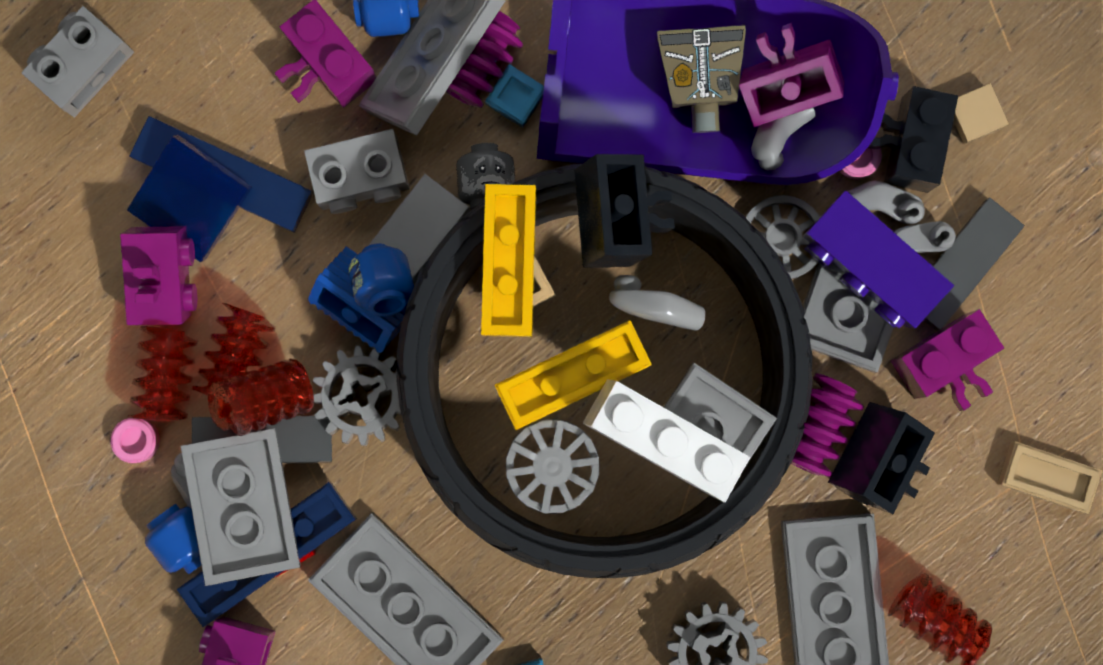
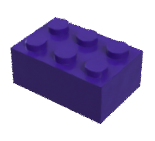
(876, 262)

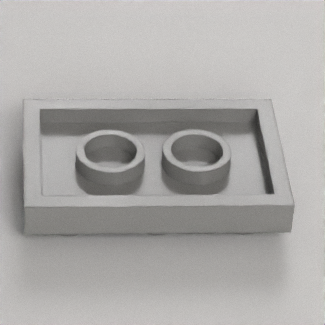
(240, 506)

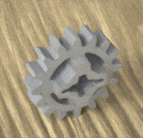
(341, 403)
(726, 632)

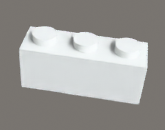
(666, 440)

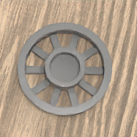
(785, 234)
(552, 466)

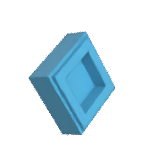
(515, 96)

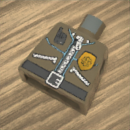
(703, 70)

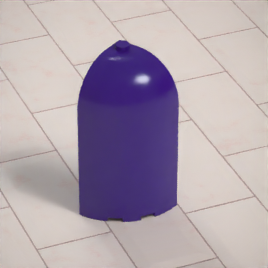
(613, 94)

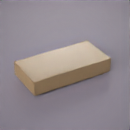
(1049, 477)

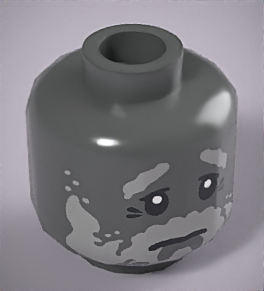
(482, 167)

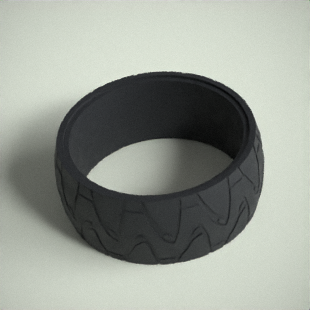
(785, 387)

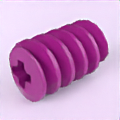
(483, 61)
(824, 423)

